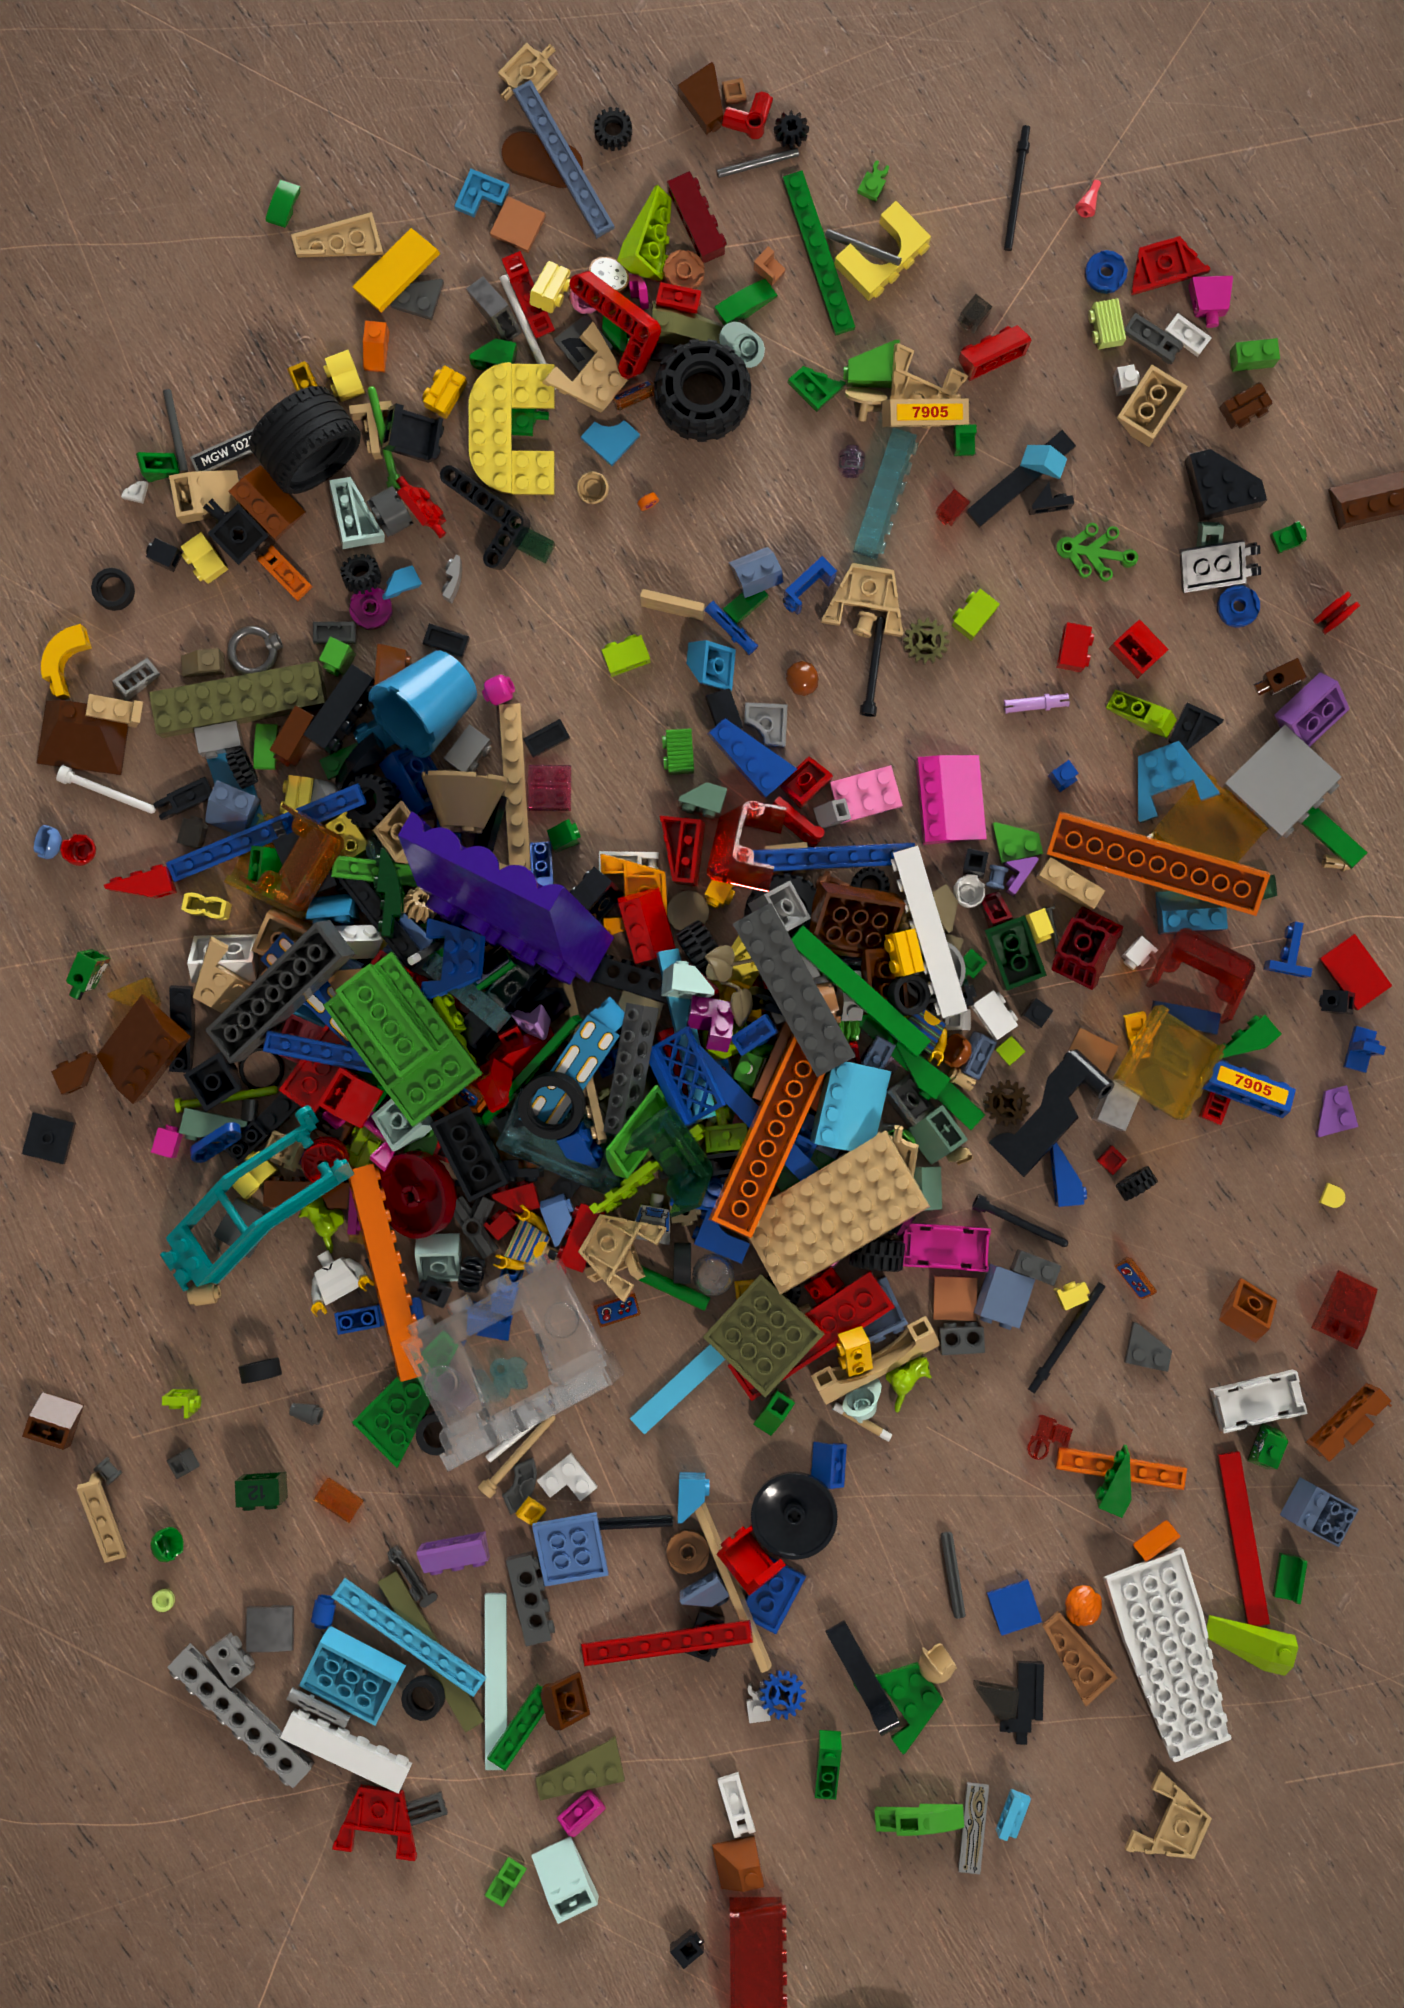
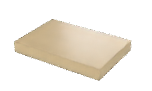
(672, 604)

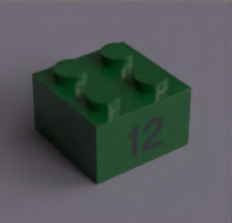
(261, 1490)

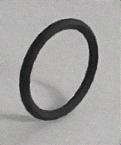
(245, 1081)

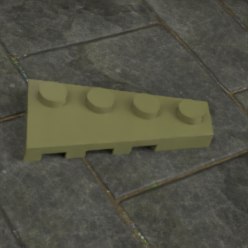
(583, 1772)

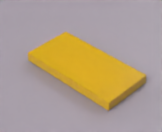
(396, 270)

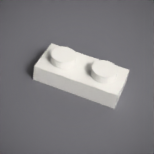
(1188, 334)

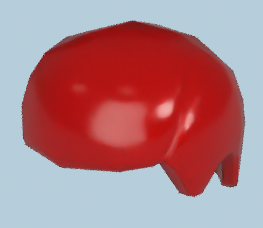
(78, 850)

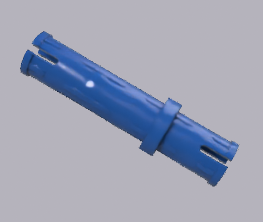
(738, 634)

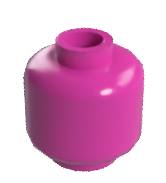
(498, 690)

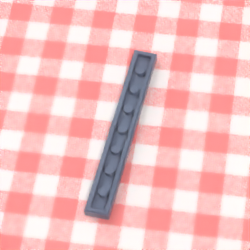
(563, 159)

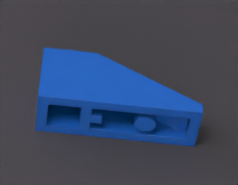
(1066, 1183)

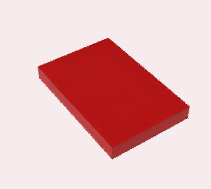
(1355, 971)

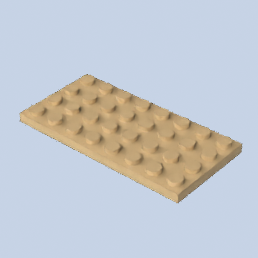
(836, 1212)

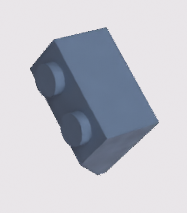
(757, 571)
(231, 808)

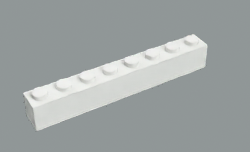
(930, 932)

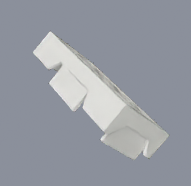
(1258, 1401)

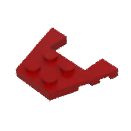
(379, 1812)

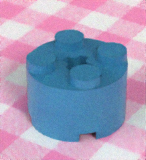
(609, 1015)

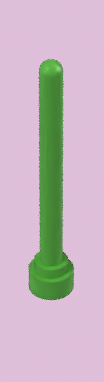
(393, 476)

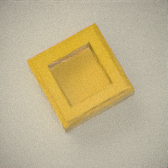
(530, 1511)

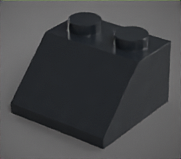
(214, 1081)

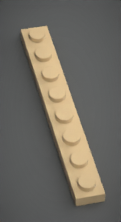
(516, 788)
(593, 1109)

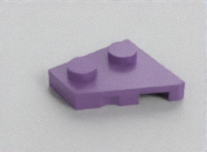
(1337, 1112)

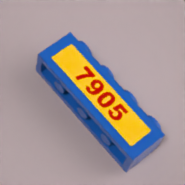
(1251, 1089)

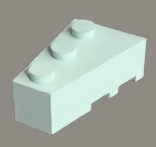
(354, 519)

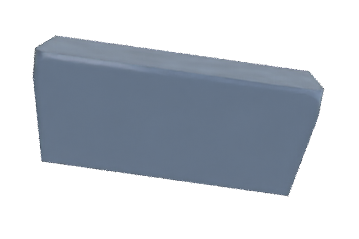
(981, 1052)

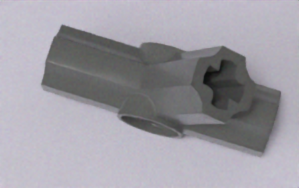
(478, 1213)

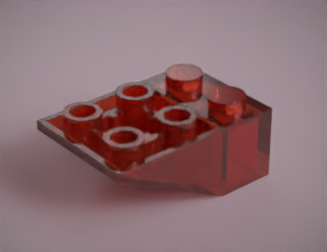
(1346, 1310)

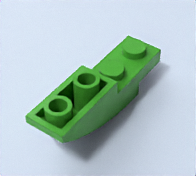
(919, 1820)

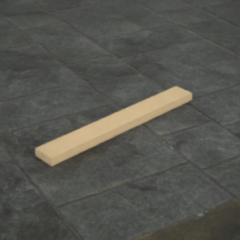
(733, 1587)

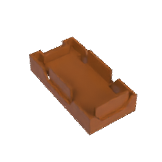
(1349, 1422)

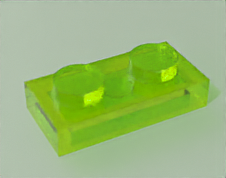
(724, 1115)

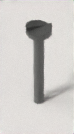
(1051, 918)

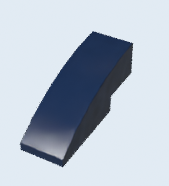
(1198, 1019)

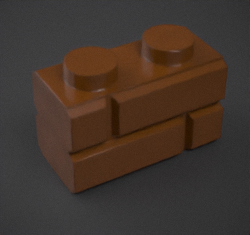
(1246, 405)

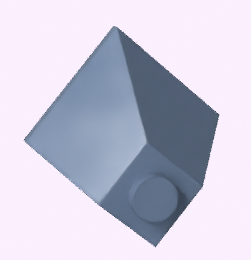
(705, 1591)

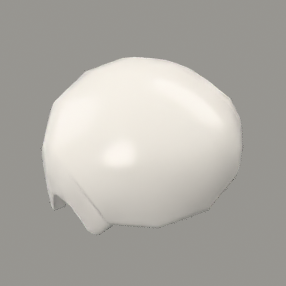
(969, 891)

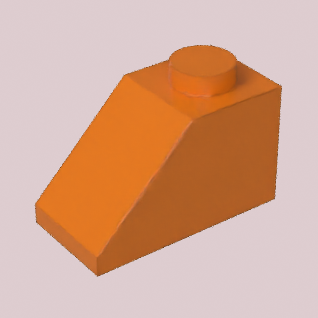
(375, 346)

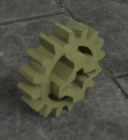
(920, 634)

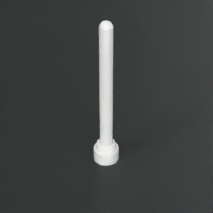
(66, 775)

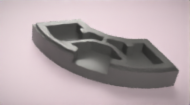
(523, 1485)

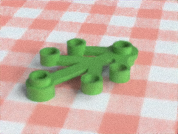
(1094, 552)

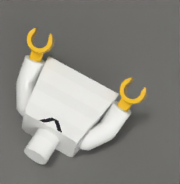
(336, 1280)

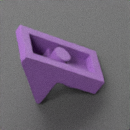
(1022, 869)

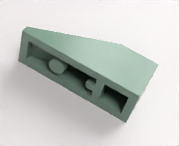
(200, 1123)

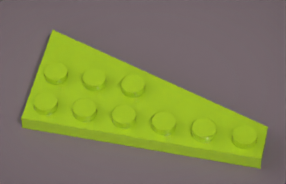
(638, 1178)

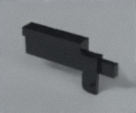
(1030, 1702)

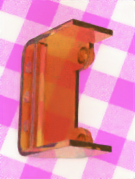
(305, 865)

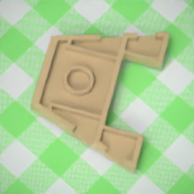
(598, 379)
(908, 384)
(868, 589)
(216, 984)
(609, 1244)
(1180, 1828)

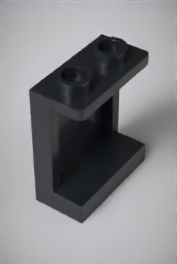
(412, 434)

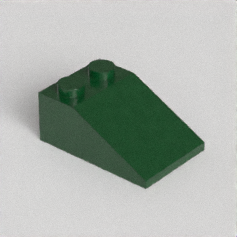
(1014, 953)

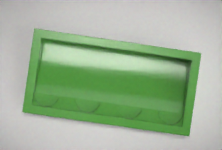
(619, 1162)

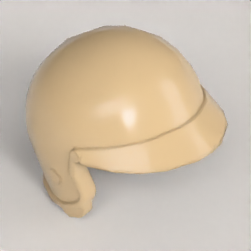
(936, 1664)

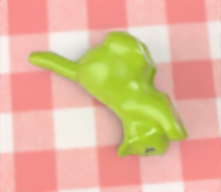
(324, 1220)
(903, 1378)

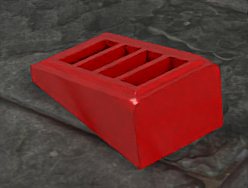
(1221, 1112)

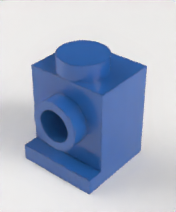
(1063, 776)

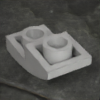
(453, 572)

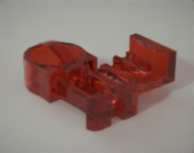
(1050, 1432)

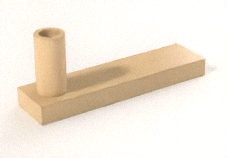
(101, 1519)

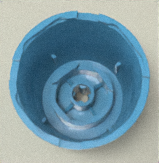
(423, 702)

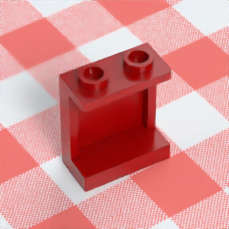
(748, 1560)

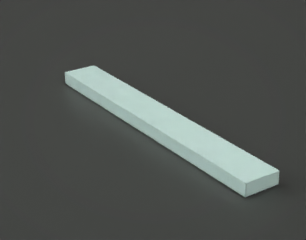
(495, 1671)

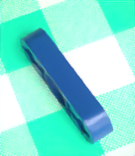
(205, 1149)

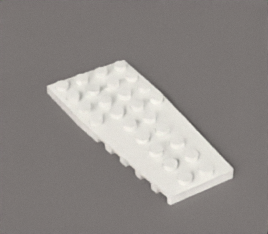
(1170, 1651)

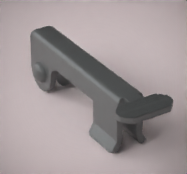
(418, 1589)

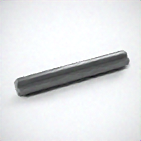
(953, 1575)

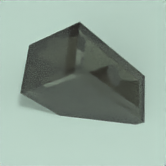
(999, 1698)

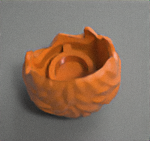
(1083, 1606)

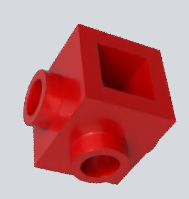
(824, 1285)

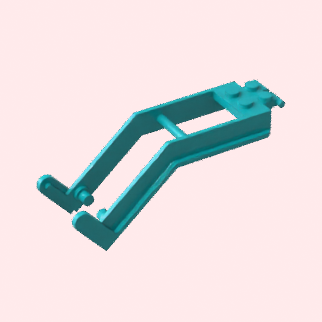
(187, 1254)

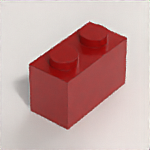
(1074, 647)

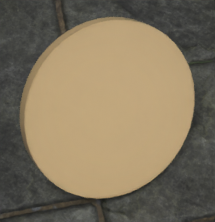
(869, 400)

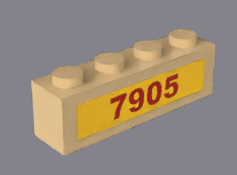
(925, 412)

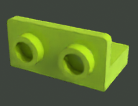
(725, 1137)
(183, 1397)

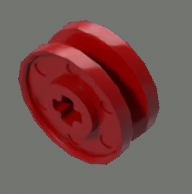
(1336, 612)
(322, 1149)

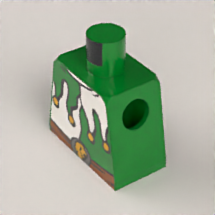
(86, 972)

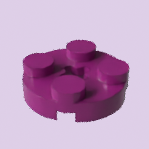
(370, 620)

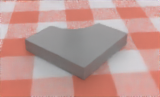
(769, 721)

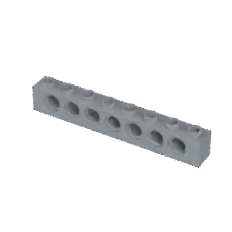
(252, 1715)

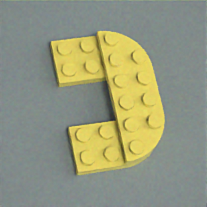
(490, 429)

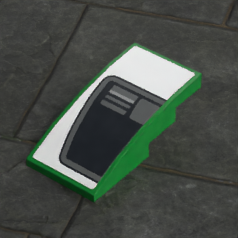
(495, 966)

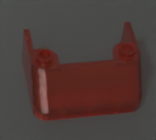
(735, 863)
(1211, 958)

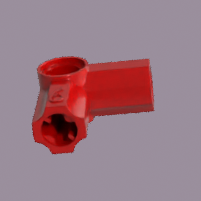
(758, 114)

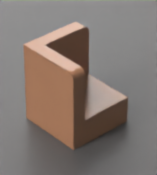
(768, 267)

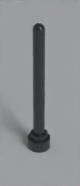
(868, 707)
(982, 1204)

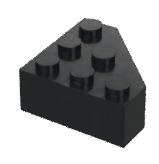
(1222, 486)

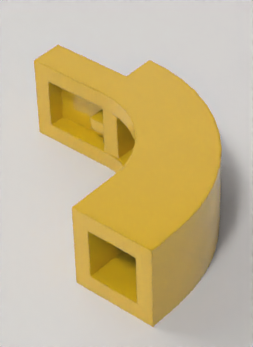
(56, 654)

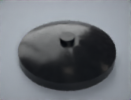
(794, 1515)

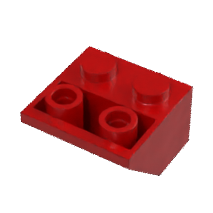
(1138, 648)
(350, 1097)

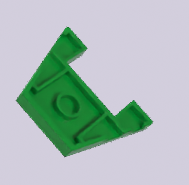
(914, 1698)

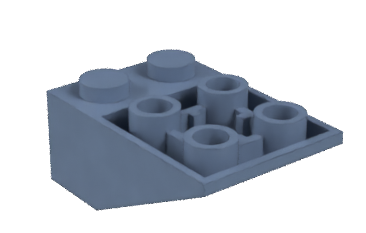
(1319, 1512)

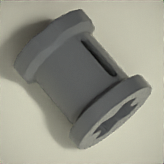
(108, 1471)

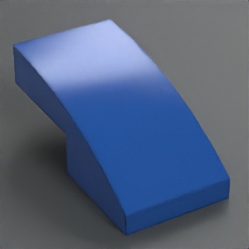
(803, 1137)

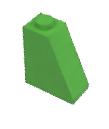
(871, 368)

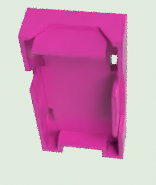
(946, 1247)

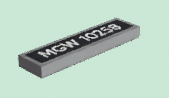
(223, 453)

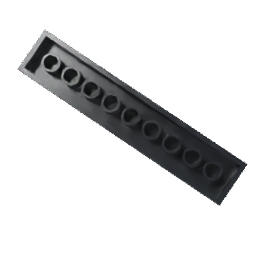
(524, 981)

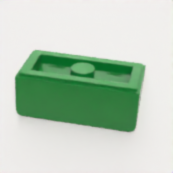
(741, 607)

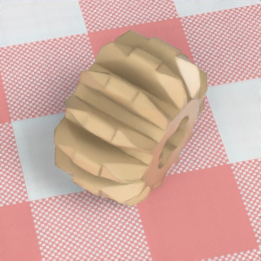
(415, 905)

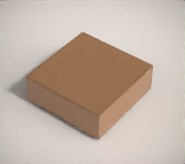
(734, 91)

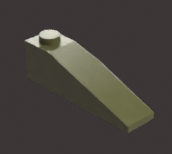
(682, 326)

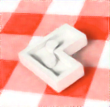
(568, 1473)

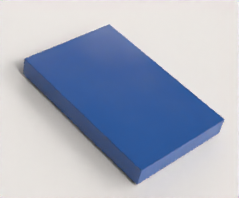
(773, 1600)

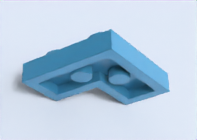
(479, 187)

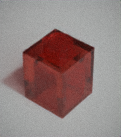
(952, 508)

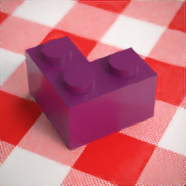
(713, 1017)

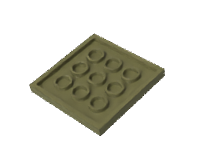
(763, 1335)

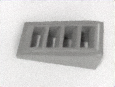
(131, 673)

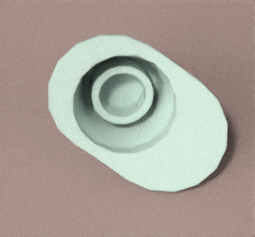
(743, 342)
(862, 1402)

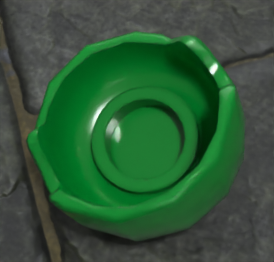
(166, 1544)

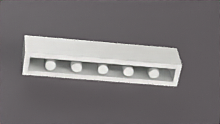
(346, 1750)

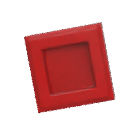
(1111, 1160)

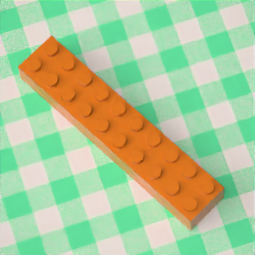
(1158, 863)
(767, 1142)

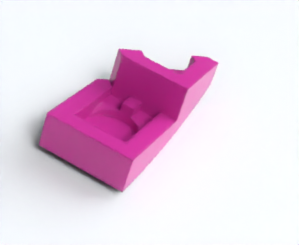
(639, 290)

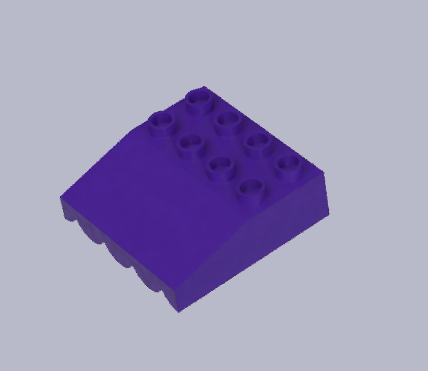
(505, 904)

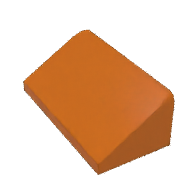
(1156, 1540)

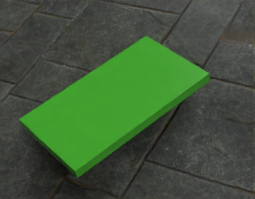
(402, 1038)

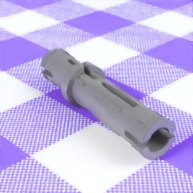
(317, 1707)

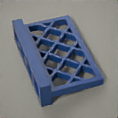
(672, 1089)

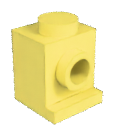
(1072, 1295)

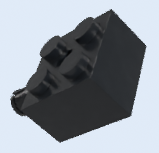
(226, 523)

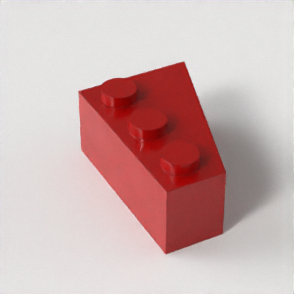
(684, 848)

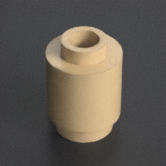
(203, 1294)

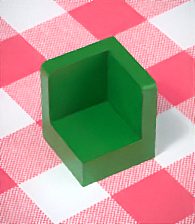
(964, 440)

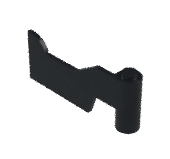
(1054, 1114)

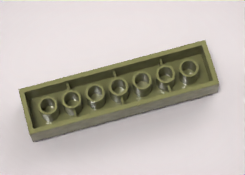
(238, 699)

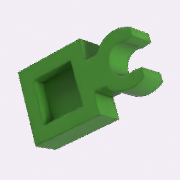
(873, 183)

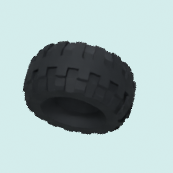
(697, 420)

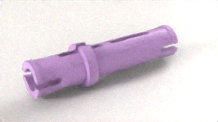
(1045, 702)

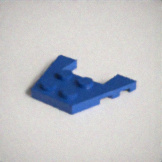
(461, 958)

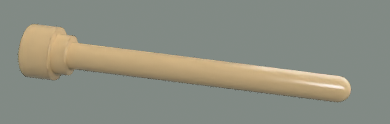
(488, 1487)

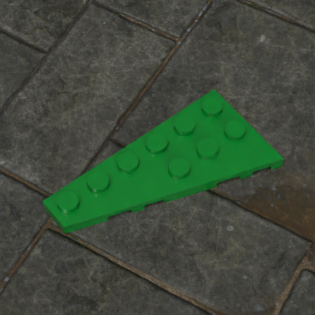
(394, 1417)

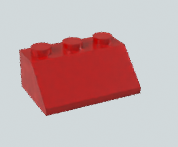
(994, 351)
(646, 924)

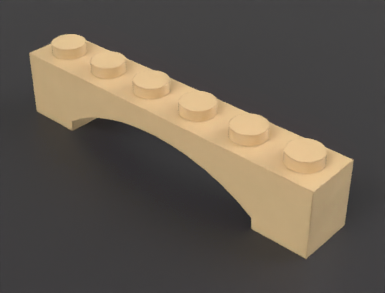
(914, 1342)

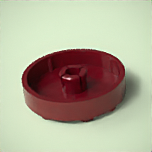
(418, 1194)

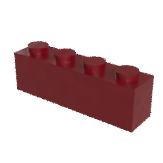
(696, 217)

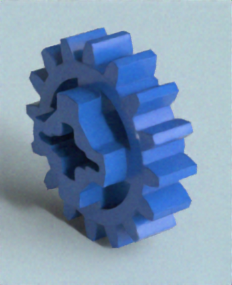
(790, 1689)

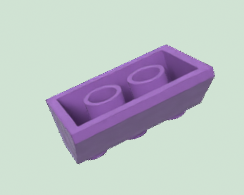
(1314, 709)
(453, 1553)

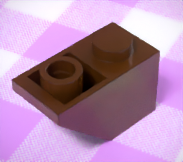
(75, 1074)

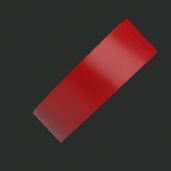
(522, 285)

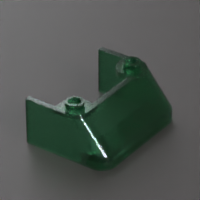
(678, 1156)

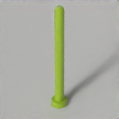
(259, 1092)

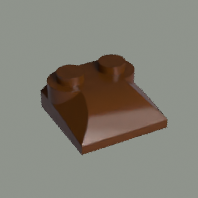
(565, 1701)

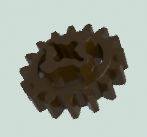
(999, 1109)

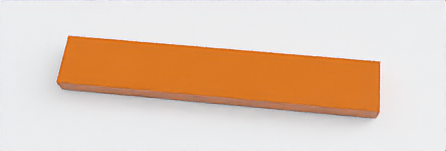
(1141, 1471)

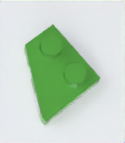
(1015, 842)

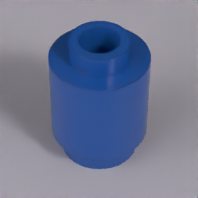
(323, 1611)

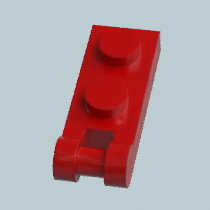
(800, 825)

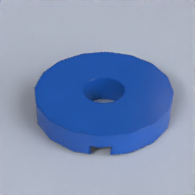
(1102, 283)
(1229, 614)

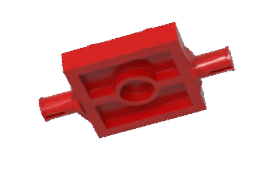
(421, 506)

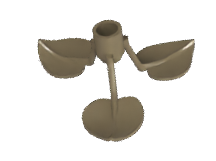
(720, 968)

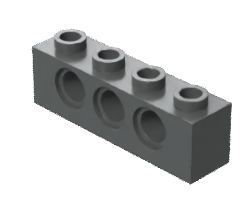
(532, 1632)

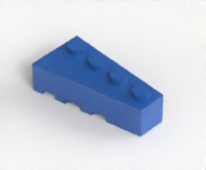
(753, 760)

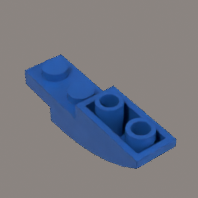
(369, 1317)

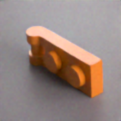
(285, 573)

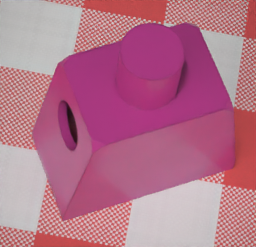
(1210, 297)

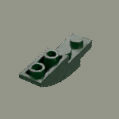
(388, 884)

